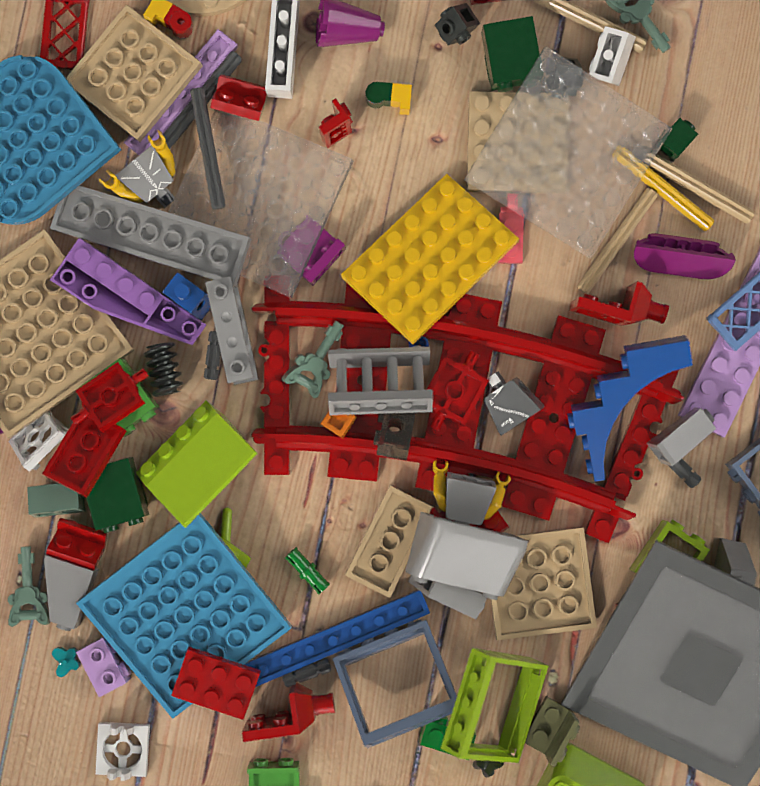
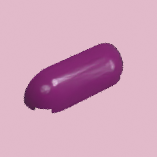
(682, 256)

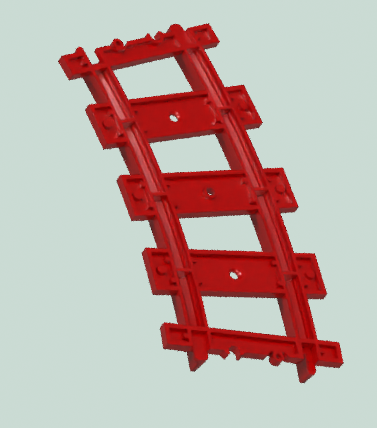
(472, 324)

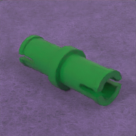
(307, 570)

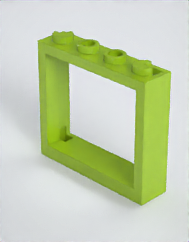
(471, 699)

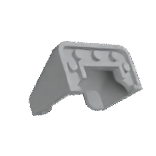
(464, 555)

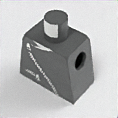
(510, 402)

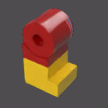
(170, 17)

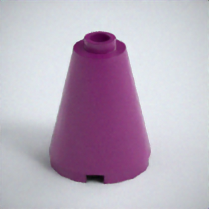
(346, 24)

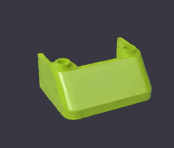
(585, 769)

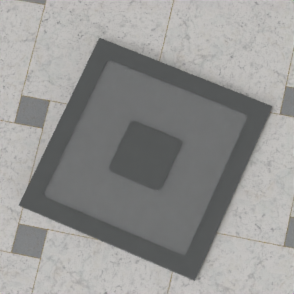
(680, 666)

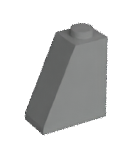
(682, 436)
(735, 560)
(65, 586)
(461, 599)

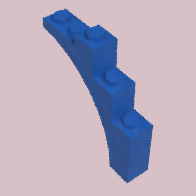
(643, 364)

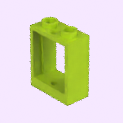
(677, 529)

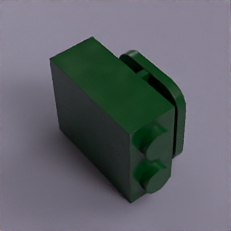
(509, 52)
(118, 497)

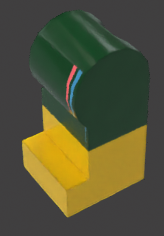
(389, 94)

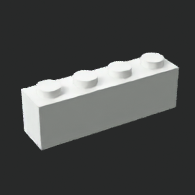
(282, 48)

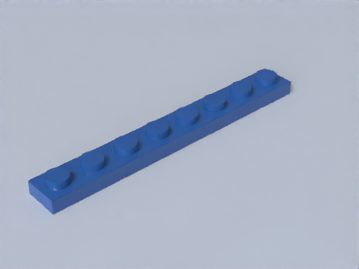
(340, 636)

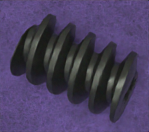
(163, 369)

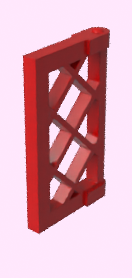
(46, 43)

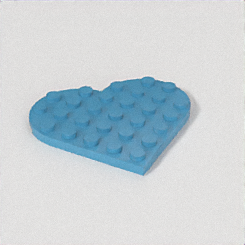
(45, 139)

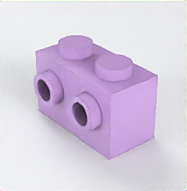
(104, 666)

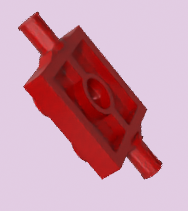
(456, 390)
(110, 397)

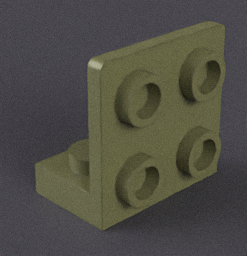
(552, 730)

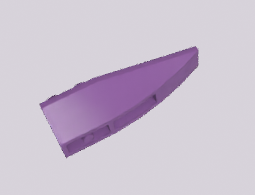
(120, 293)

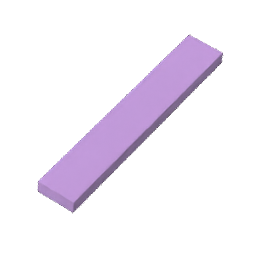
(211, 57)

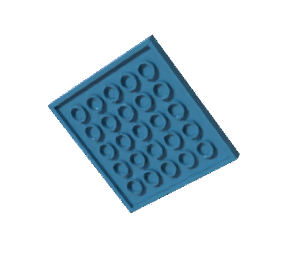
(181, 596)

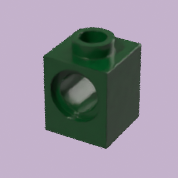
(678, 139)

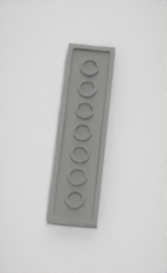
(151, 234)

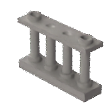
(232, 331)
(379, 401)

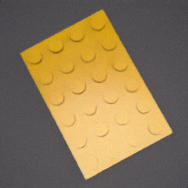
(429, 258)

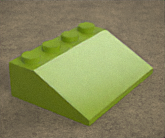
(196, 463)

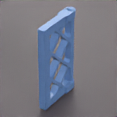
(750, 331)

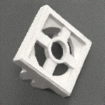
(22, 440)
(104, 767)

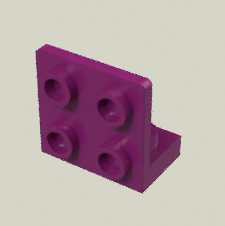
(324, 255)

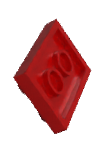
(83, 456)
(216, 683)

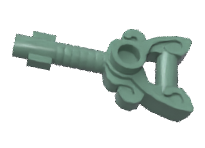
(639, 13)
(314, 363)
(28, 594)

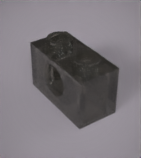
(392, 443)

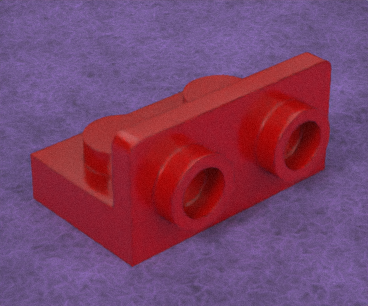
(239, 97)
(336, 127)
(77, 544)

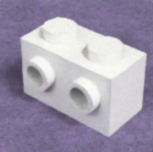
(611, 55)

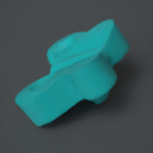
(66, 660)

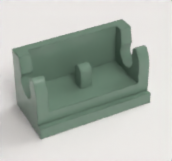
(53, 500)

